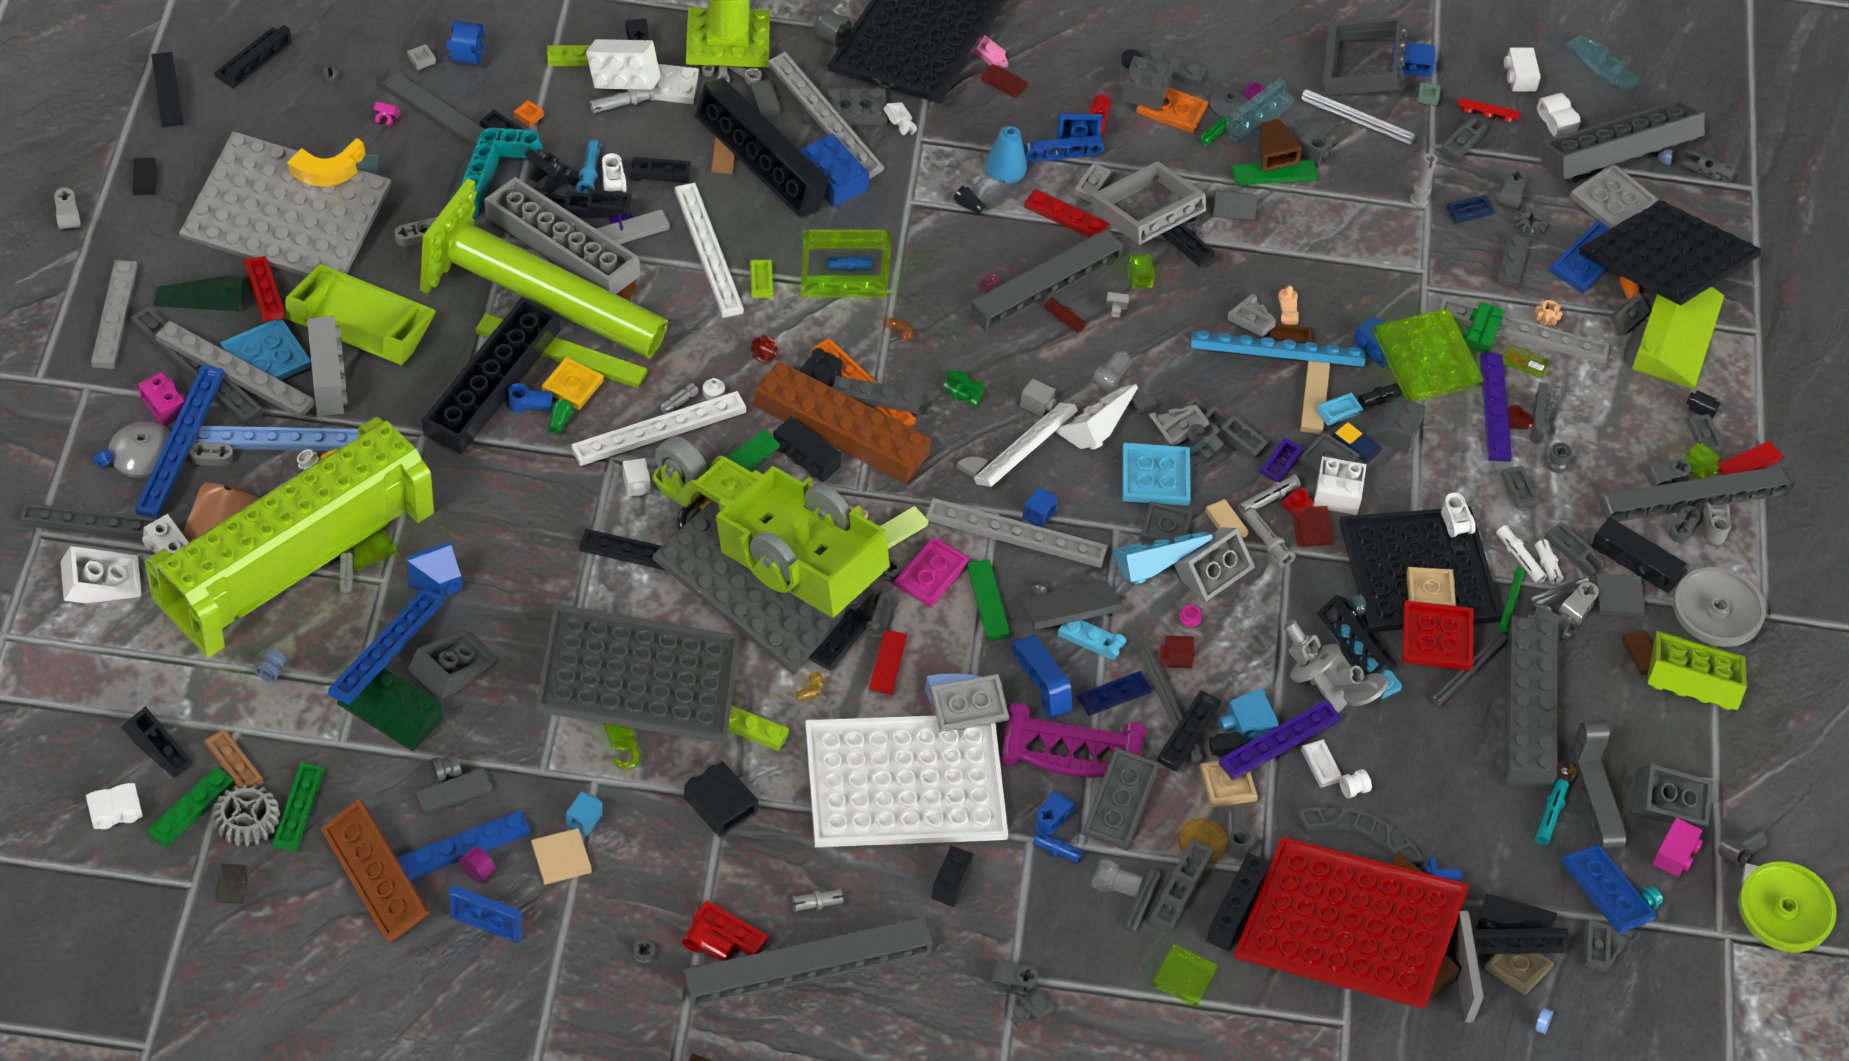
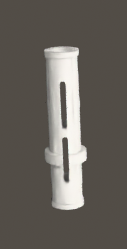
(1516, 547)

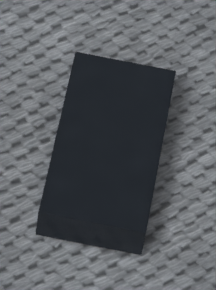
(144, 176)

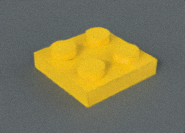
(573, 382)

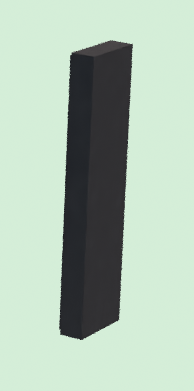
(619, 548)
(1188, 731)

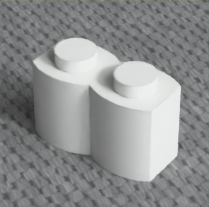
(1558, 114)
(114, 806)

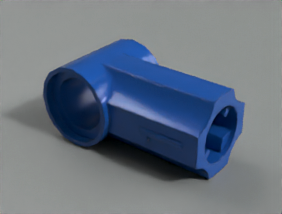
(522, 398)

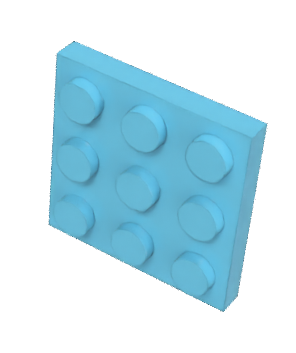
(1156, 474)

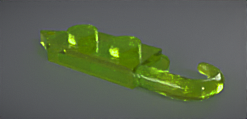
(623, 739)

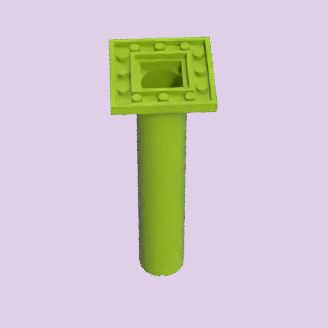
(728, 34)
(458, 241)

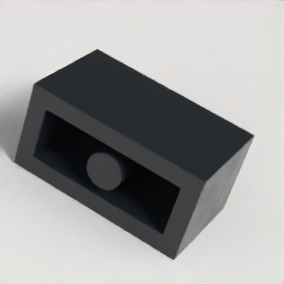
(952, 876)

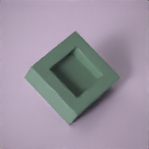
(1428, 94)

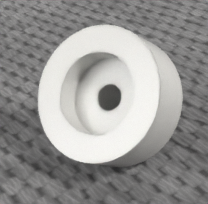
(713, 388)

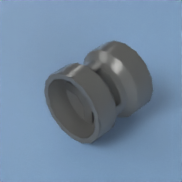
(1559, 457)
(446, 766)

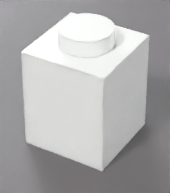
(636, 477)

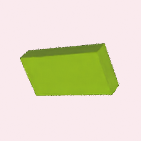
(761, 278)

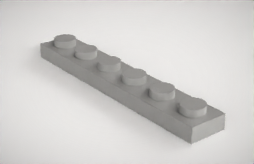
(114, 314)

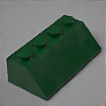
(396, 709)

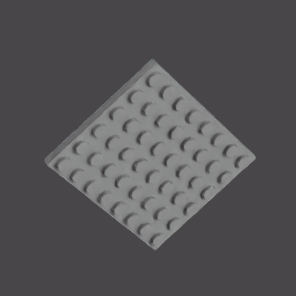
(262, 210)

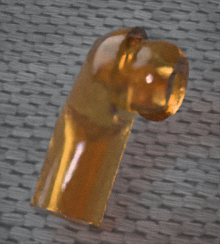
(902, 325)

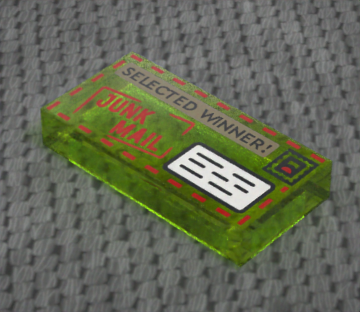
(1526, 361)

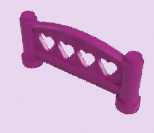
(1022, 730)

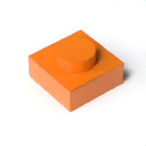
(528, 113)

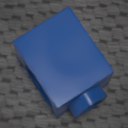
(1040, 507)

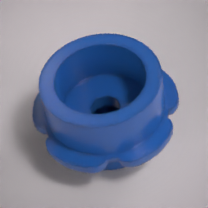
(102, 458)

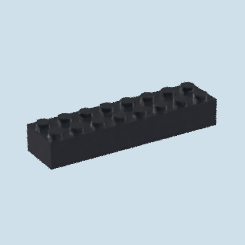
(761, 147)
(489, 374)

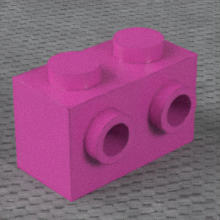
(162, 398)
(1677, 848)

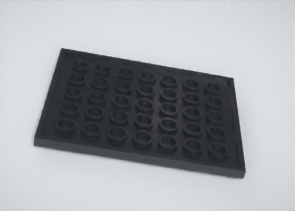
(914, 44)

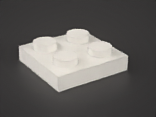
(676, 84)

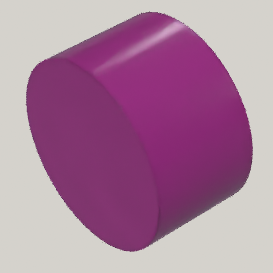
(476, 864)

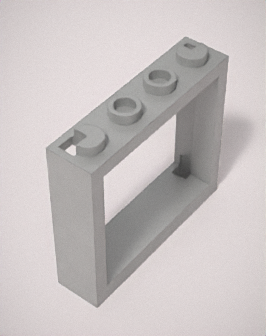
(1159, 222)

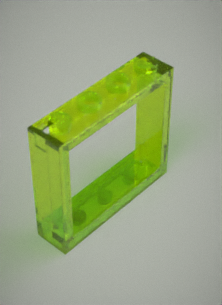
(844, 285)

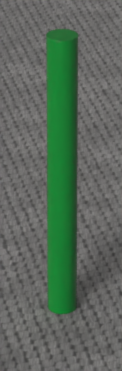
(1511, 600)

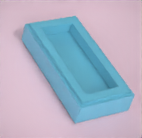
(1339, 409)

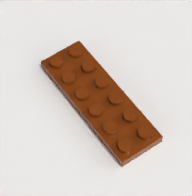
(374, 871)

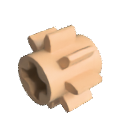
(1548, 313)

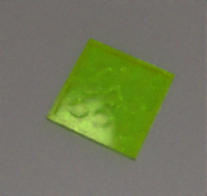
(1428, 355)

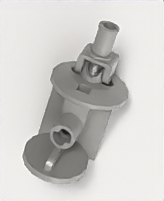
(1331, 671)

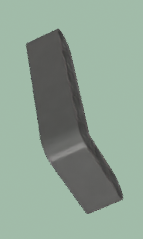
(1594, 785)

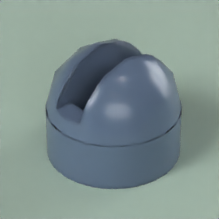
(1665, 156)

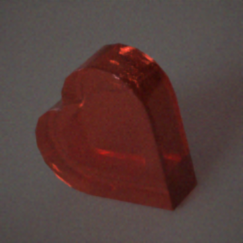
(1518, 418)

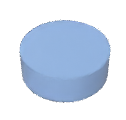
(1544, 1020)

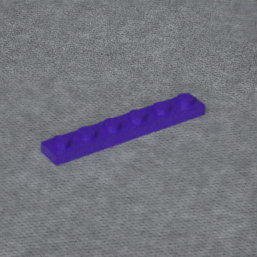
(1495, 407)
(1279, 740)

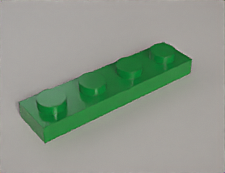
(190, 807)

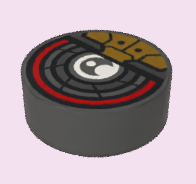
(1566, 771)

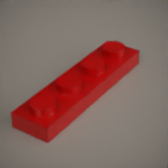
(1065, 214)
(264, 288)

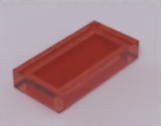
(1004, 81)

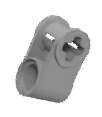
(66, 209)
(1716, 522)
(1580, 602)

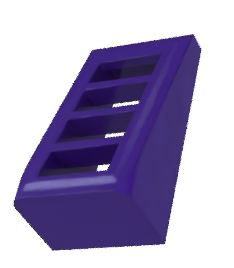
(1290, 447)

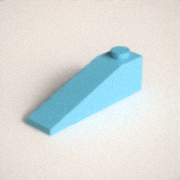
(1145, 561)

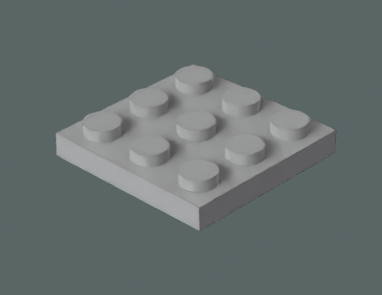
(1612, 196)

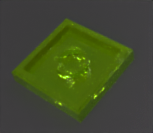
(1184, 975)

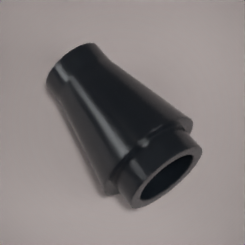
(968, 199)

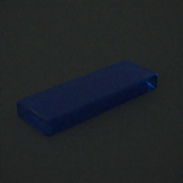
(1114, 693)

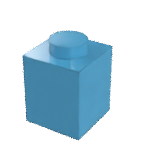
(584, 813)

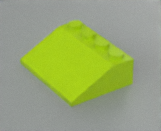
(1697, 671)

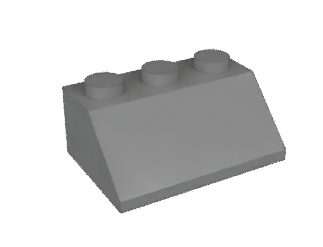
(1215, 564)

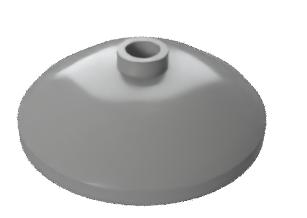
(134, 456)

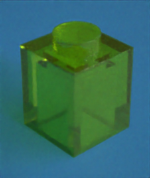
(1141, 271)
(1702, 461)

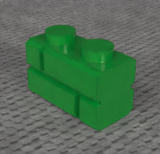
(1483, 328)

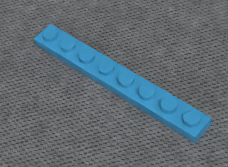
(1282, 349)

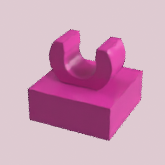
(385, 110)

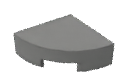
(972, 465)

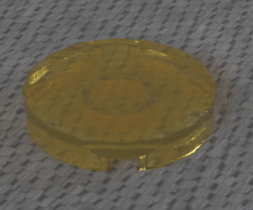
(1204, 832)

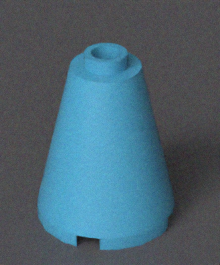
(1007, 157)

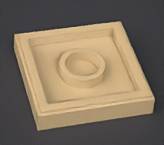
(1431, 585)
(1223, 790)
(561, 856)

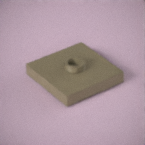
(1519, 970)

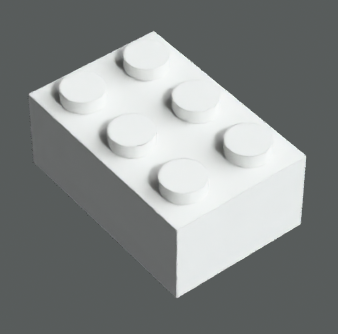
(623, 64)

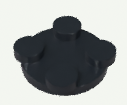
(823, 366)

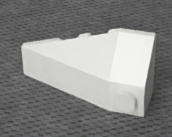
(1097, 420)

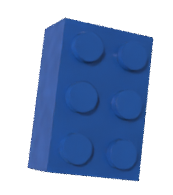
(844, 171)

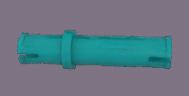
(1559, 790)

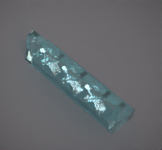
(1259, 109)

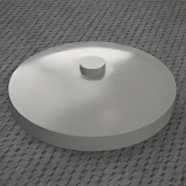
(1719, 606)

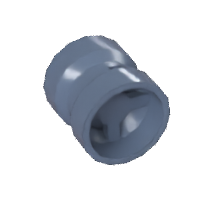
(269, 667)

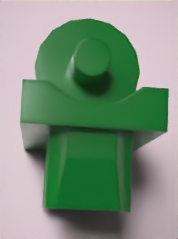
(963, 388)

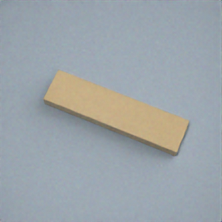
(1314, 394)

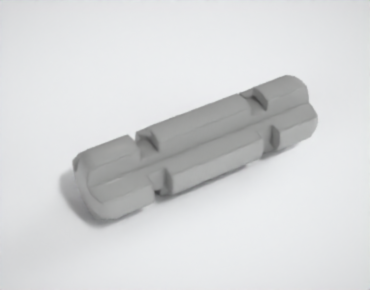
(679, 398)
(346, 573)

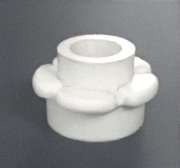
(307, 459)

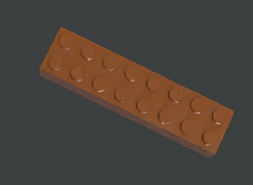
(843, 421)

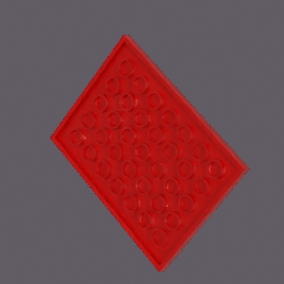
(1352, 922)

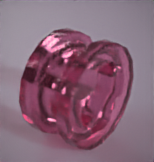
(985, 281)

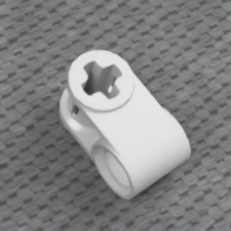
(613, 173)
(1457, 515)

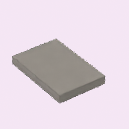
(969, 703)

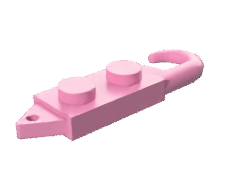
(991, 52)

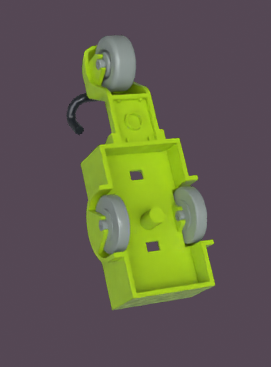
(785, 546)

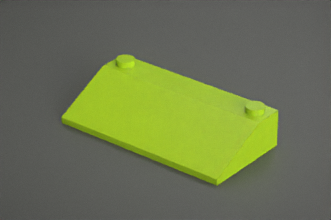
(366, 313)
(1678, 338)

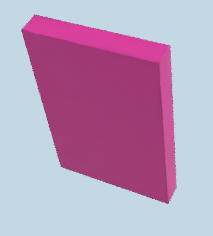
(932, 572)

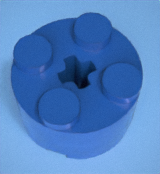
(466, 42)

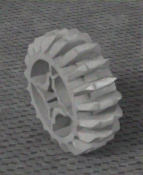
(248, 807)

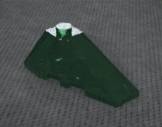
(212, 293)

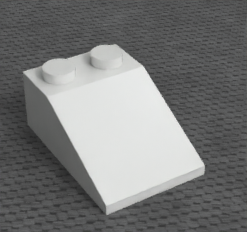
(99, 575)

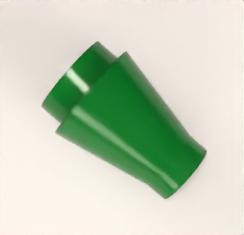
(560, 414)

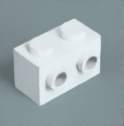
(1522, 69)
(163, 534)

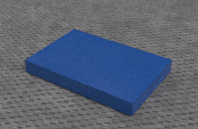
(485, 914)

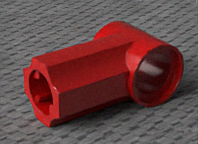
(1101, 105)
(703, 938)

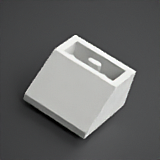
(1340, 485)

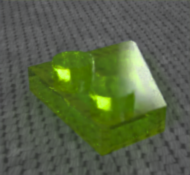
(373, 550)

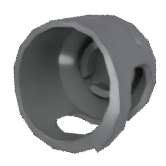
(827, 25)

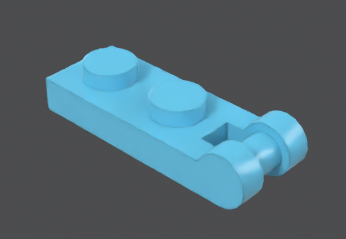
(1092, 638)

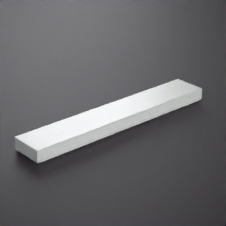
(1025, 444)

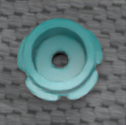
(1652, 896)

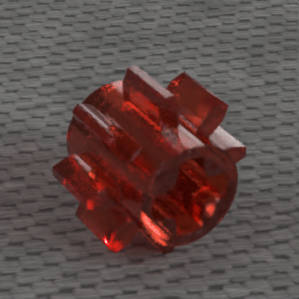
(764, 348)

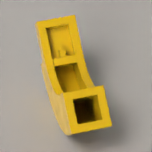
(327, 171)

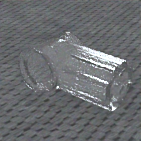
(1110, 374)
(1110, 877)

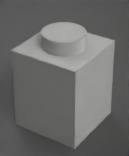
(1038, 398)

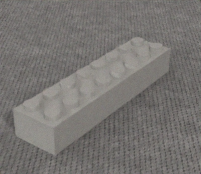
(561, 236)

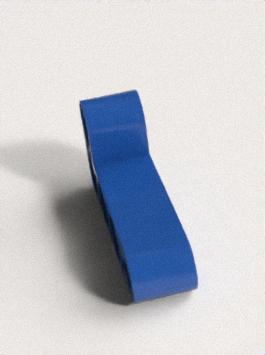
(1045, 674)

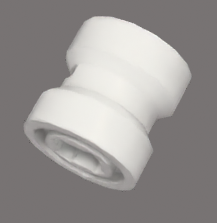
(1355, 783)

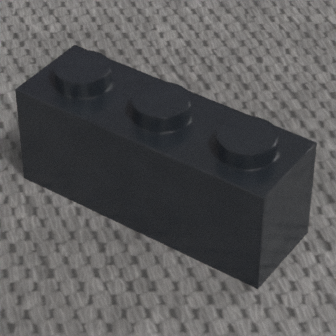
(807, 449)

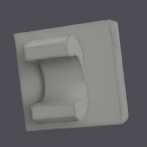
(1117, 303)

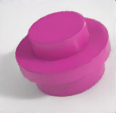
(1190, 616)

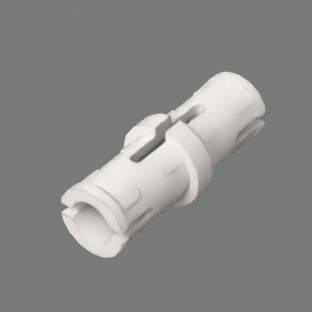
(1549, 561)

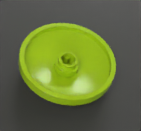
(1787, 906)

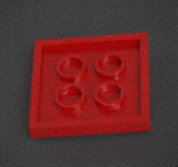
(1437, 635)

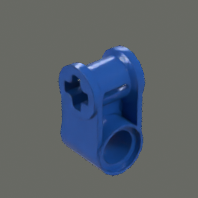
(1053, 813)

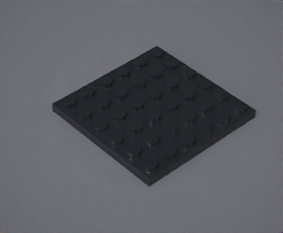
(1670, 252)
(1389, 543)

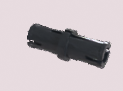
(1379, 395)

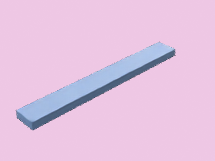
(277, 437)

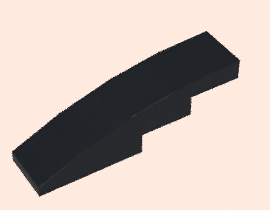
(167, 89)
(594, 204)

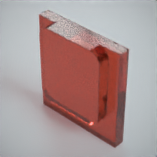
(1312, 526)

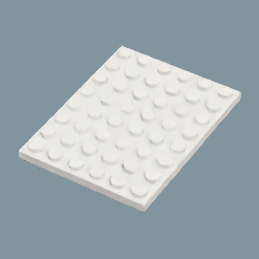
(903, 782)

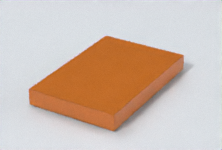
(1178, 111)

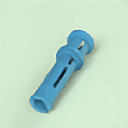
(588, 173)

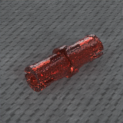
(1064, 314)

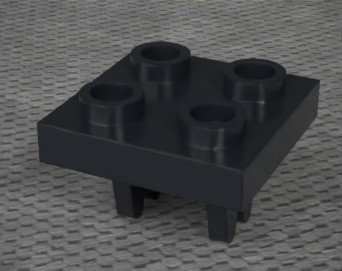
(549, 164)

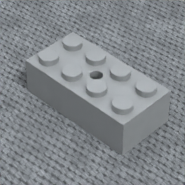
(327, 366)

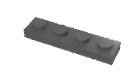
(880, 394)

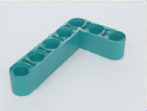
(490, 147)

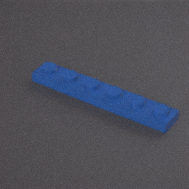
(453, 848)

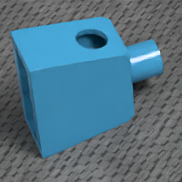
(1249, 715)

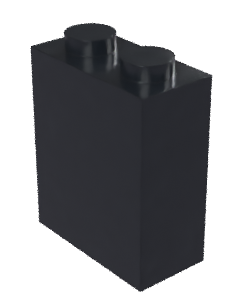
(720, 798)

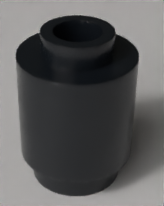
(1703, 404)
(1225, 743)

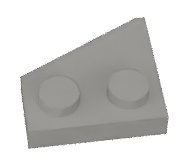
(1252, 316)
(1177, 422)

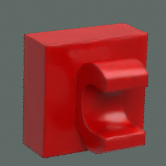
(1297, 499)

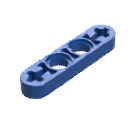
(1093, 147)

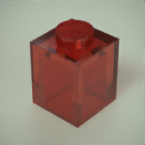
(1177, 651)

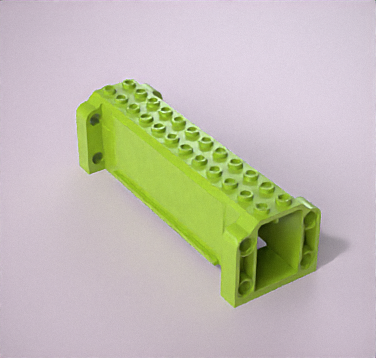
(290, 533)

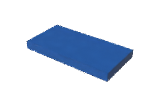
(1576, 269)
(1608, 888)

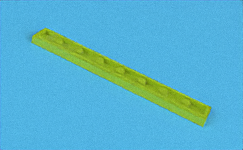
(559, 349)

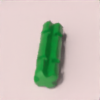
(1213, 132)

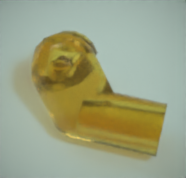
(813, 689)

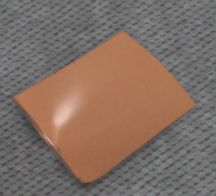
(214, 506)

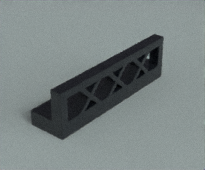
(254, 56)
(1361, 630)
(1520, 940)

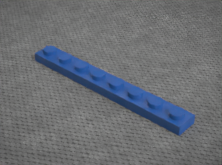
(180, 442)
(386, 646)

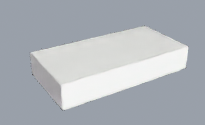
(1321, 763)

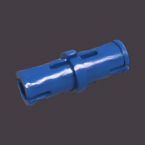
(849, 263)
(1057, 847)

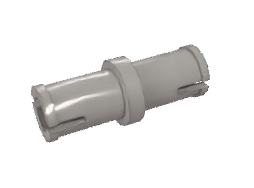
(817, 900)

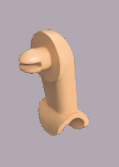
(1288, 304)

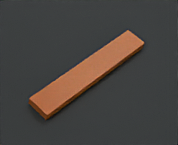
(854, 371)

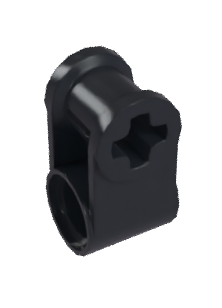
(637, 29)

